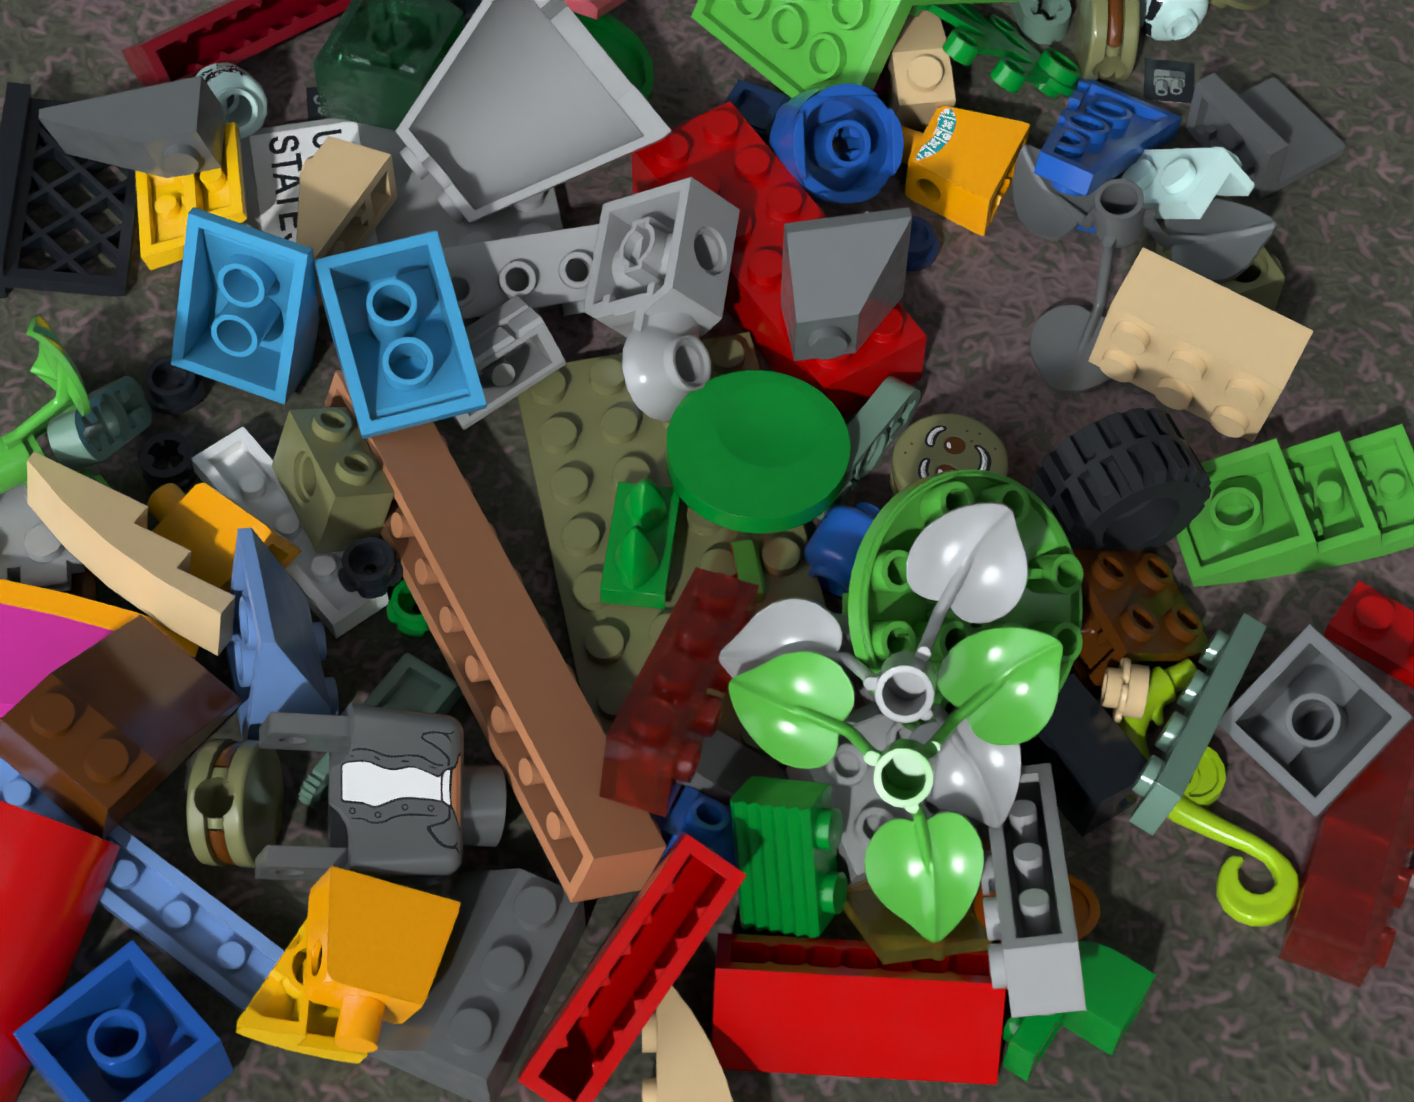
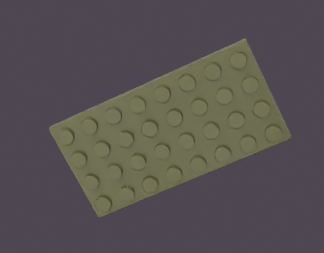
(580, 444)

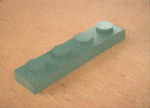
(1188, 735)

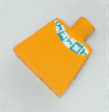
(963, 164)

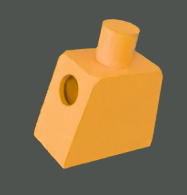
(208, 527)
(372, 951)

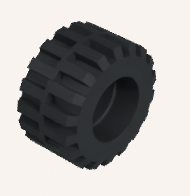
(1124, 482)

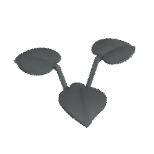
(1214, 246)

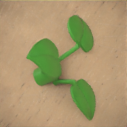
(61, 374)
(921, 866)

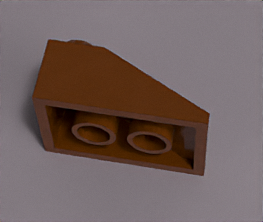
(113, 724)

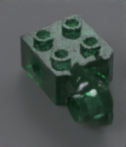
(383, 58)

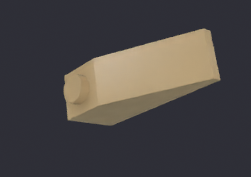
(919, 72)
(343, 197)

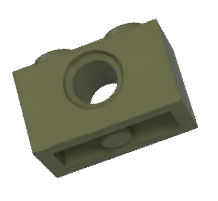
(331, 478)

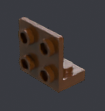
(1131, 613)

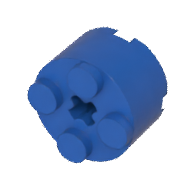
(867, 138)

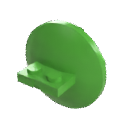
(892, 618)

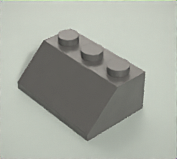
(490, 983)

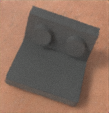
(1265, 129)

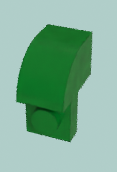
(1113, 997)

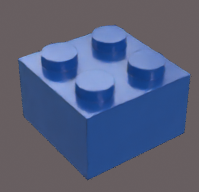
(124, 1038)

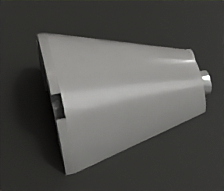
(522, 109)

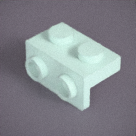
(1186, 180)

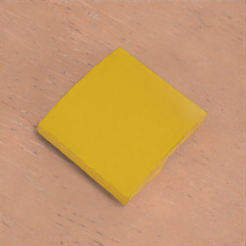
(167, 201)

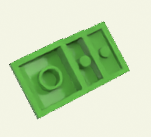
(1302, 507)

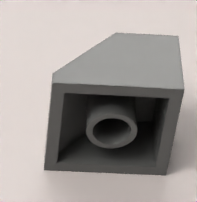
(1314, 720)

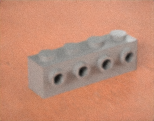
(536, 267)
(1031, 903)

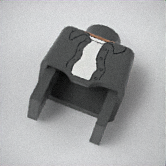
(394, 796)

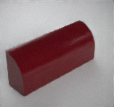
(223, 35)

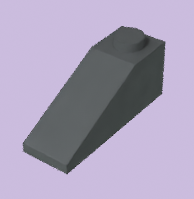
(149, 129)

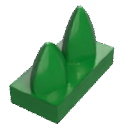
(640, 545)

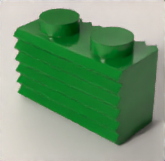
(788, 851)

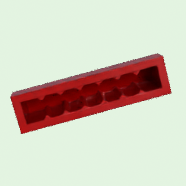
(46, 902)
(631, 973)
(846, 1014)

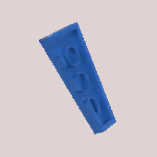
(1101, 137)

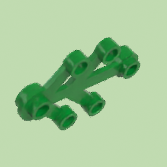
(1019, 61)

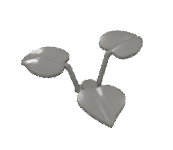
(967, 564)

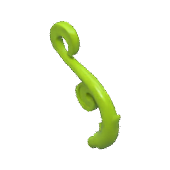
(1192, 814)

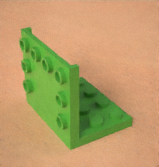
(812, 41)

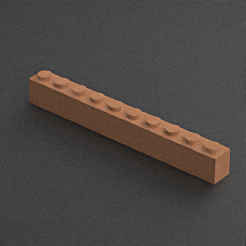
(508, 666)

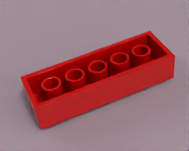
(740, 167)

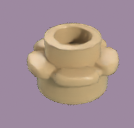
(1125, 689)

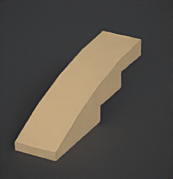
(113, 542)

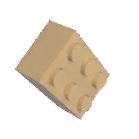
(1198, 345)

